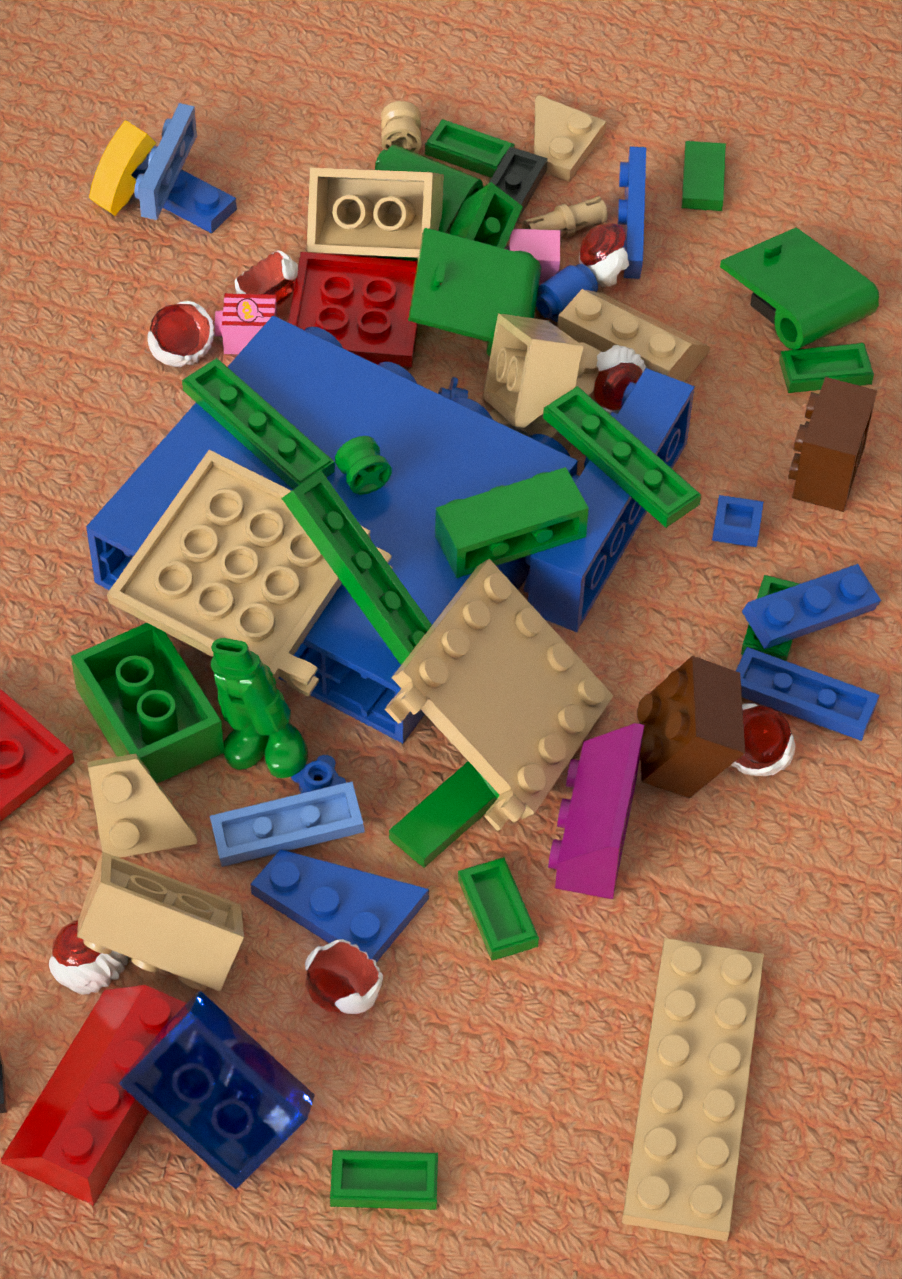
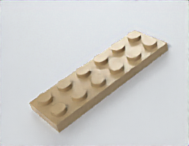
(694, 1090)

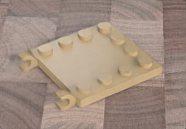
(232, 568)
(501, 691)

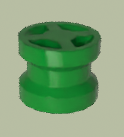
(363, 465)

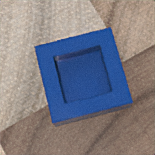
(737, 521)

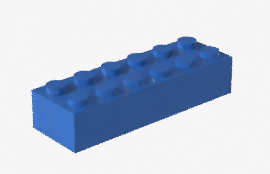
(571, 576)

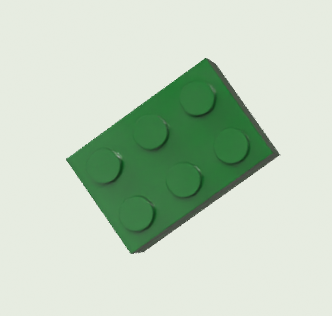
(148, 702)

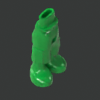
(255, 712)

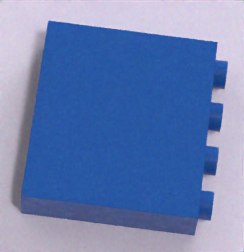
(330, 395)

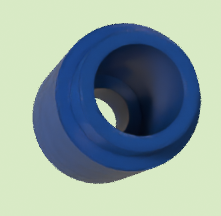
(562, 288)

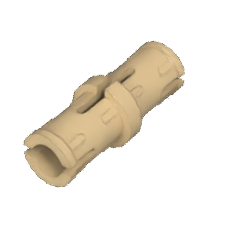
(570, 218)

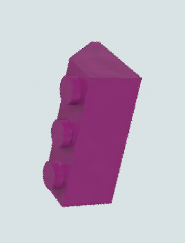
(597, 813)

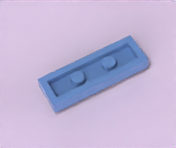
(166, 161)
(287, 824)

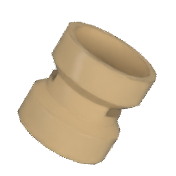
(401, 126)

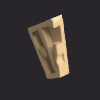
(564, 136)
(133, 810)

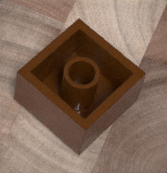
(831, 443)
(691, 727)

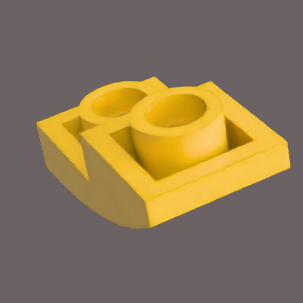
(113, 179)

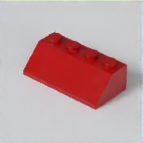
(83, 1113)

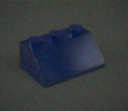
(218, 1090)

